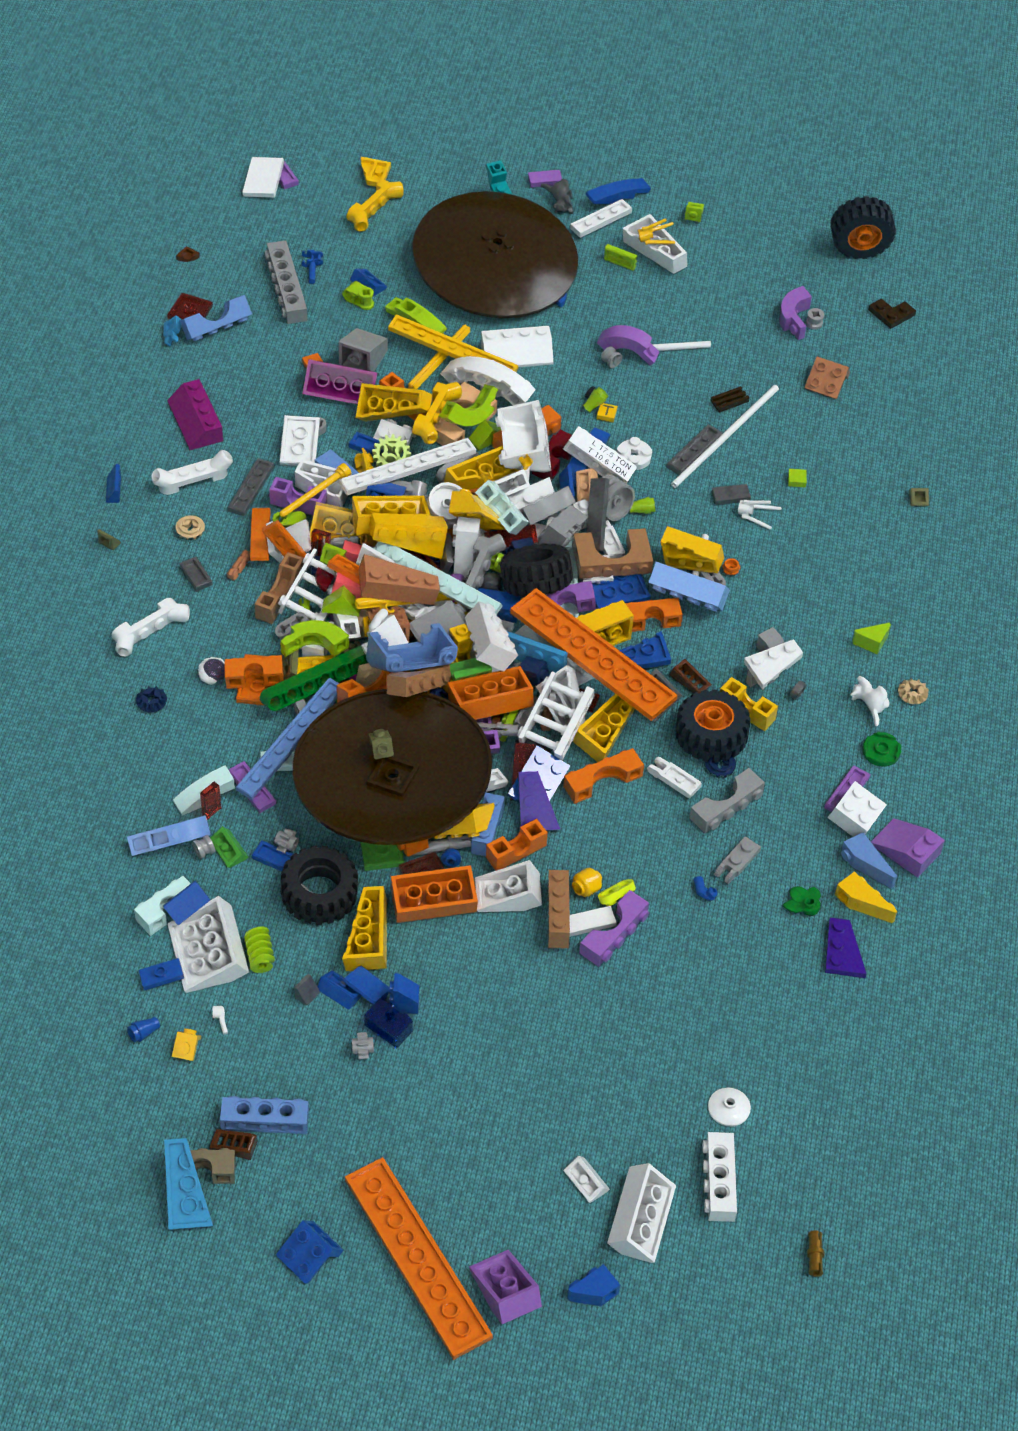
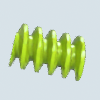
(259, 949)

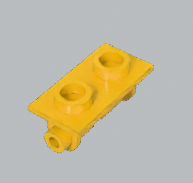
(363, 461)

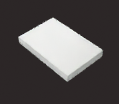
(263, 177)
(299, 440)

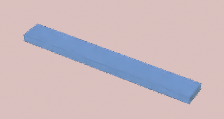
(287, 741)

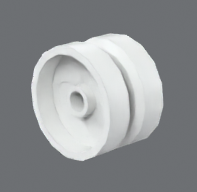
(439, 502)

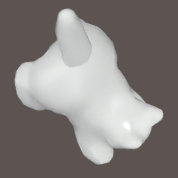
(875, 699)

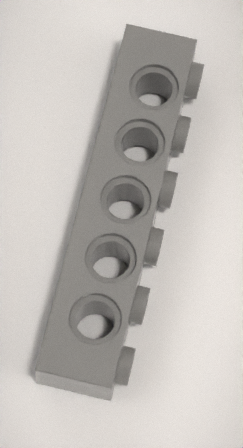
(286, 282)

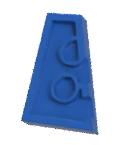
(649, 652)

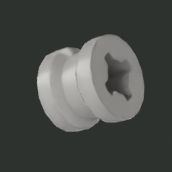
(815, 318)
(611, 357)
(203, 846)

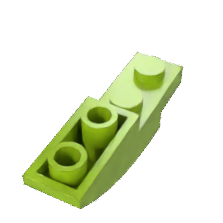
(415, 312)

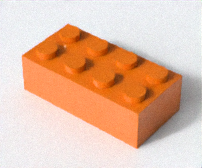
(492, 693)
(433, 894)

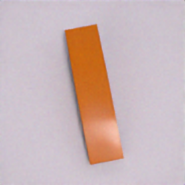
(259, 542)

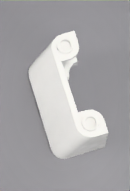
(522, 434)

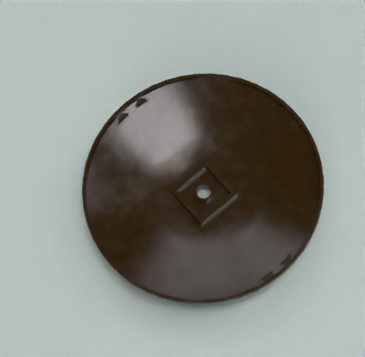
(510, 280)
(437, 756)

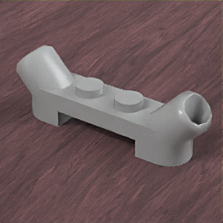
(484, 549)

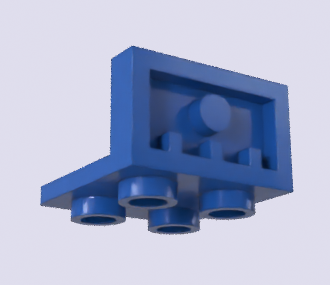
(308, 1250)

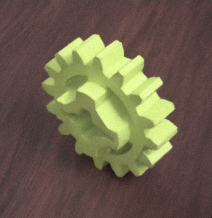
(390, 446)

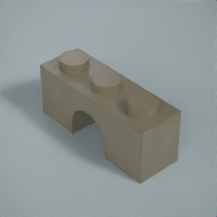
(220, 1162)

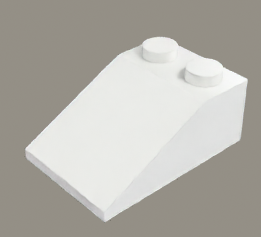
(509, 889)

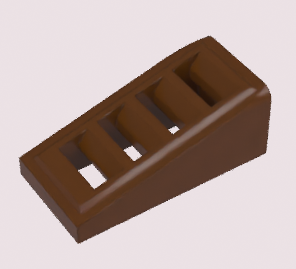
(689, 670)
(242, 1137)

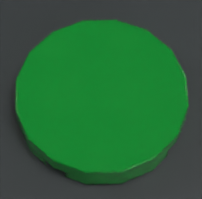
(881, 749)

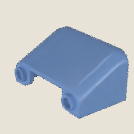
(433, 650)

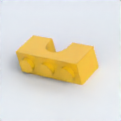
(761, 713)

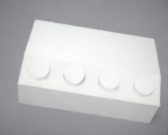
(209, 946)

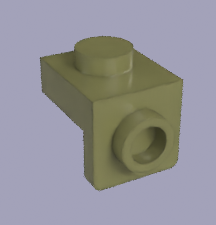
(381, 743)

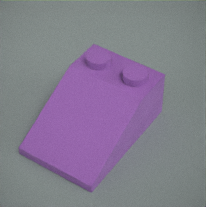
(909, 845)
(506, 1286)

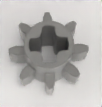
(286, 841)
(362, 1045)

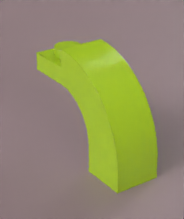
(474, 414)
(315, 633)

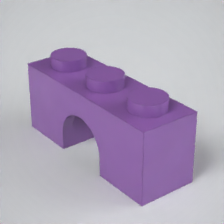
(283, 494)
(579, 594)

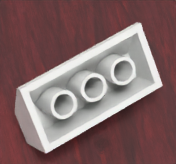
(520, 345)
(641, 1213)

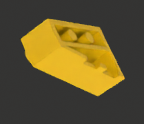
(690, 552)

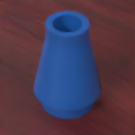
(141, 1029)

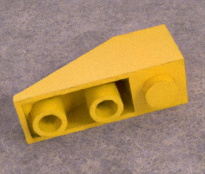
(861, 897)

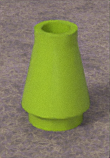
(596, 398)
(644, 506)

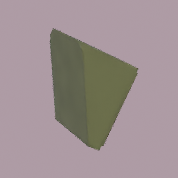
(919, 496)
(107, 540)

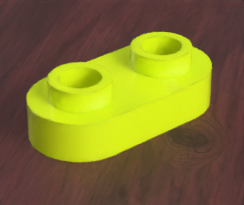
(612, 894)

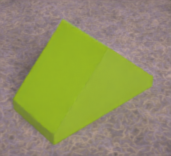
(483, 434)
(340, 602)
(871, 637)

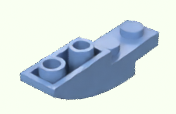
(168, 835)

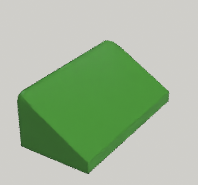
(228, 847)

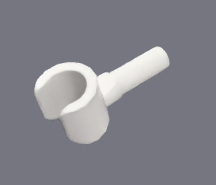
(218, 1012)

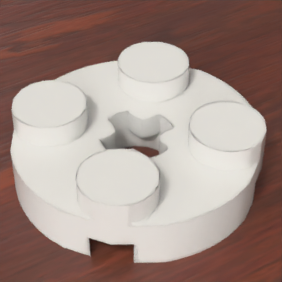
(636, 446)

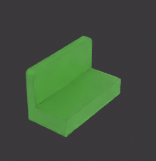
(468, 669)

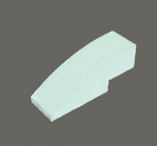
(190, 798)

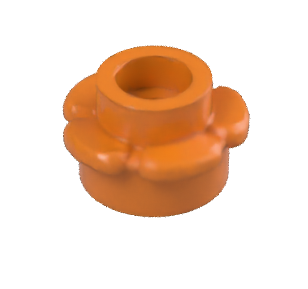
(731, 566)

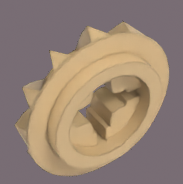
(185, 523)
(913, 697)

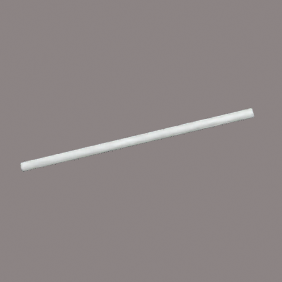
(724, 436)

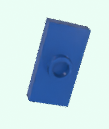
(161, 974)

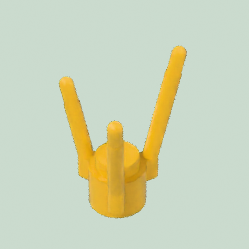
(645, 234)

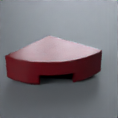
(323, 579)

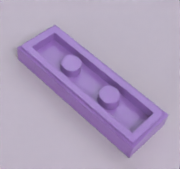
(855, 774)
(263, 799)

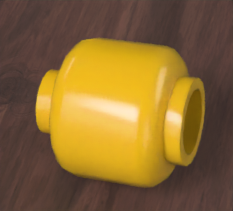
(587, 882)

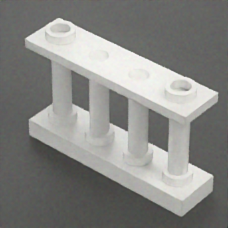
(285, 600)
(567, 731)

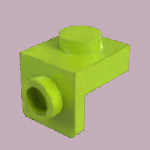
(694, 211)
(330, 551)

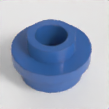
(451, 857)

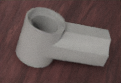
(414, 488)

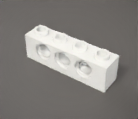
(720, 1208)

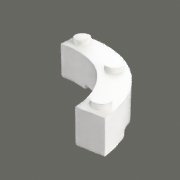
(489, 372)

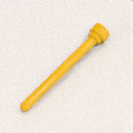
(341, 472)

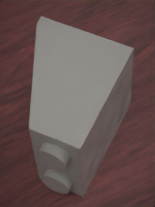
(362, 350)
(447, 615)

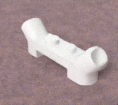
(212, 468)
(127, 635)

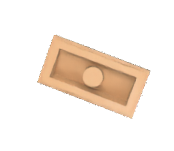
(583, 481)

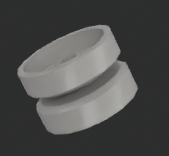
(620, 498)

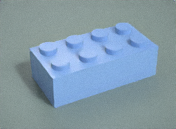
(689, 586)

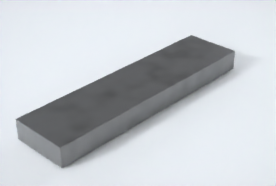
(693, 449)
(251, 487)
(597, 511)

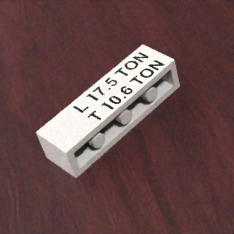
(598, 455)

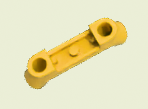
(360, 213)
(424, 424)

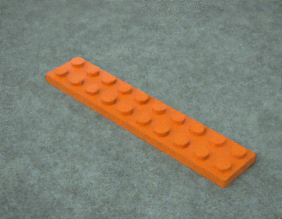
(594, 654)
(419, 1258)

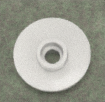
(729, 1114)

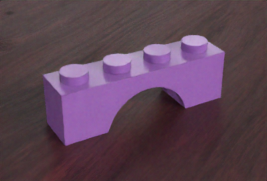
(599, 945)

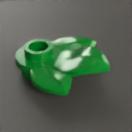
(804, 900)

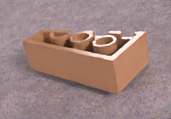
(396, 582)

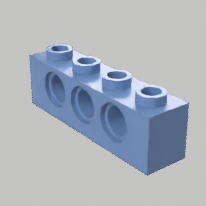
(272, 1123)

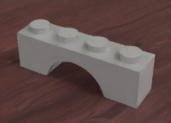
(710, 813)

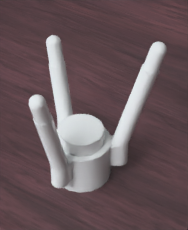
(747, 507)

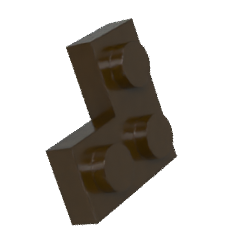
(892, 316)

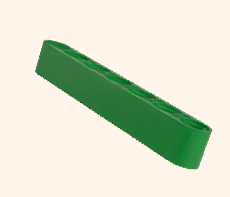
(295, 689)

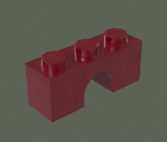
(556, 451)

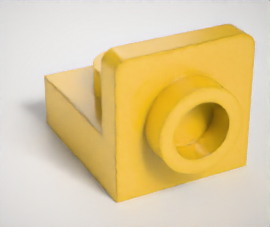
(461, 638)

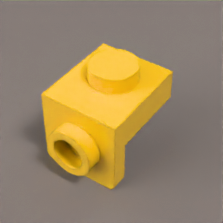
(186, 1044)

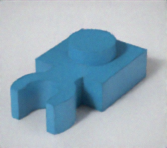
(171, 329)

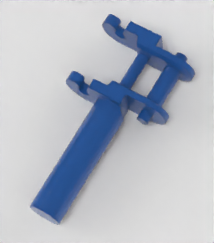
(312, 263)

